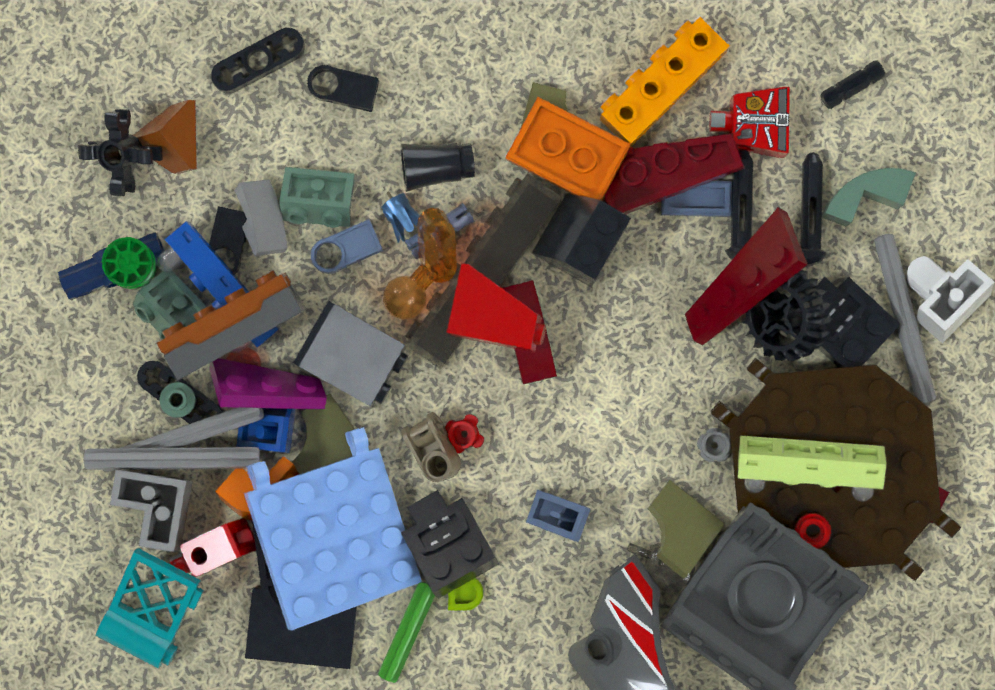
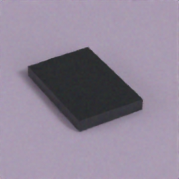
(318, 644)

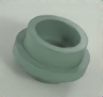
(187, 404)

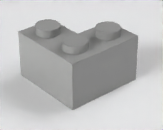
(164, 505)

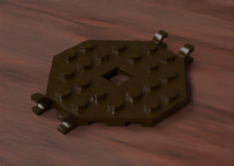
(851, 408)

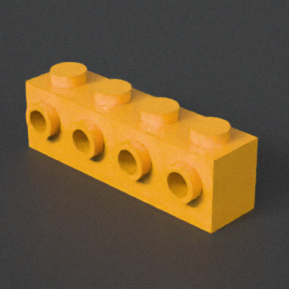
(664, 82)

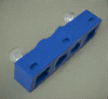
(207, 268)

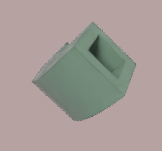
(883, 185)

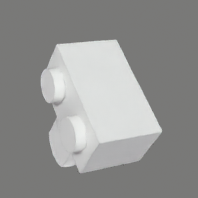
(947, 295)

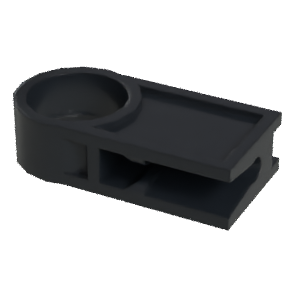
(353, 88)
(228, 233)

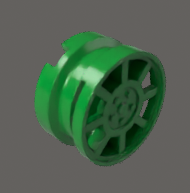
(129, 263)

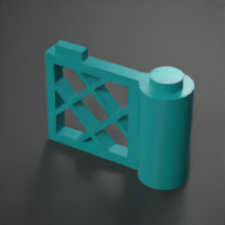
(141, 633)

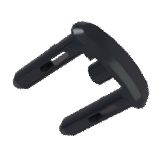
(811, 190)

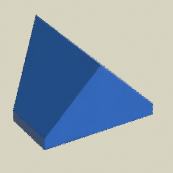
(271, 432)

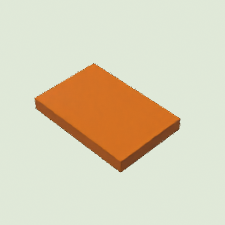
(567, 151)

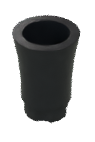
(435, 164)

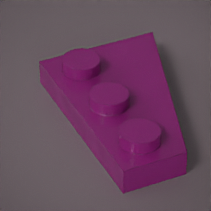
(263, 387)

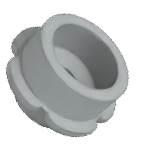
(707, 452)

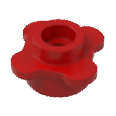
(468, 424)

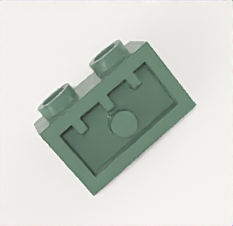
(317, 197)
(166, 303)

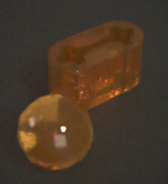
(407, 294)

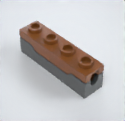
(231, 325)

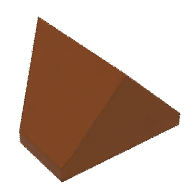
(176, 134)

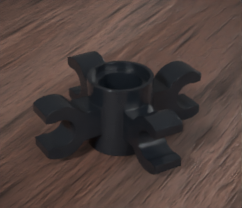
(129, 146)

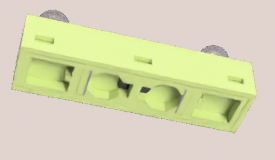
(811, 463)

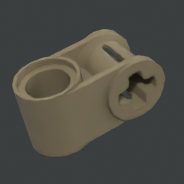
(431, 446)

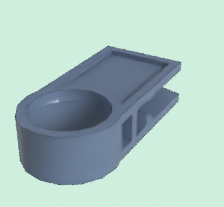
(355, 245)

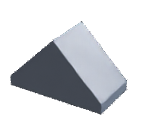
(558, 515)

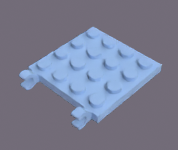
(331, 534)

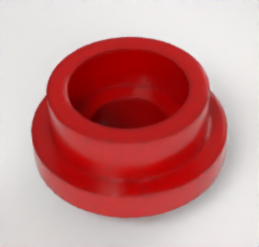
(824, 529)

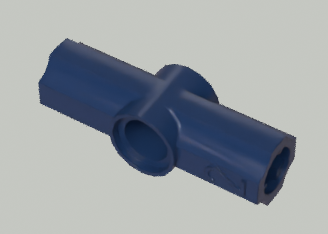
(89, 274)

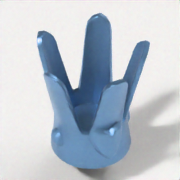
(400, 215)

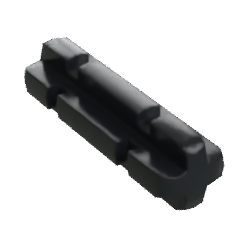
(852, 84)

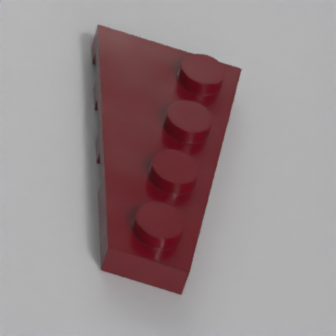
(670, 169)
(754, 273)

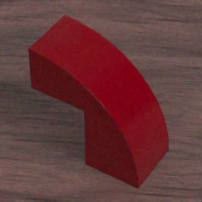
(532, 365)

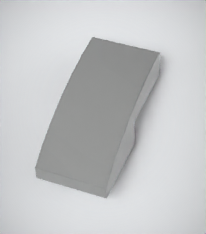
(264, 220)

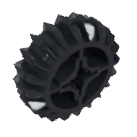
(796, 315)

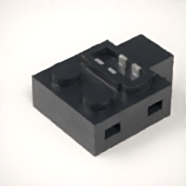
(857, 323)
(447, 543)

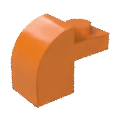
(238, 482)

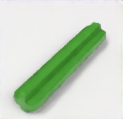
(407, 633)

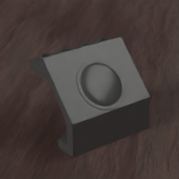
(762, 602)

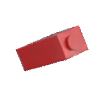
(491, 314)

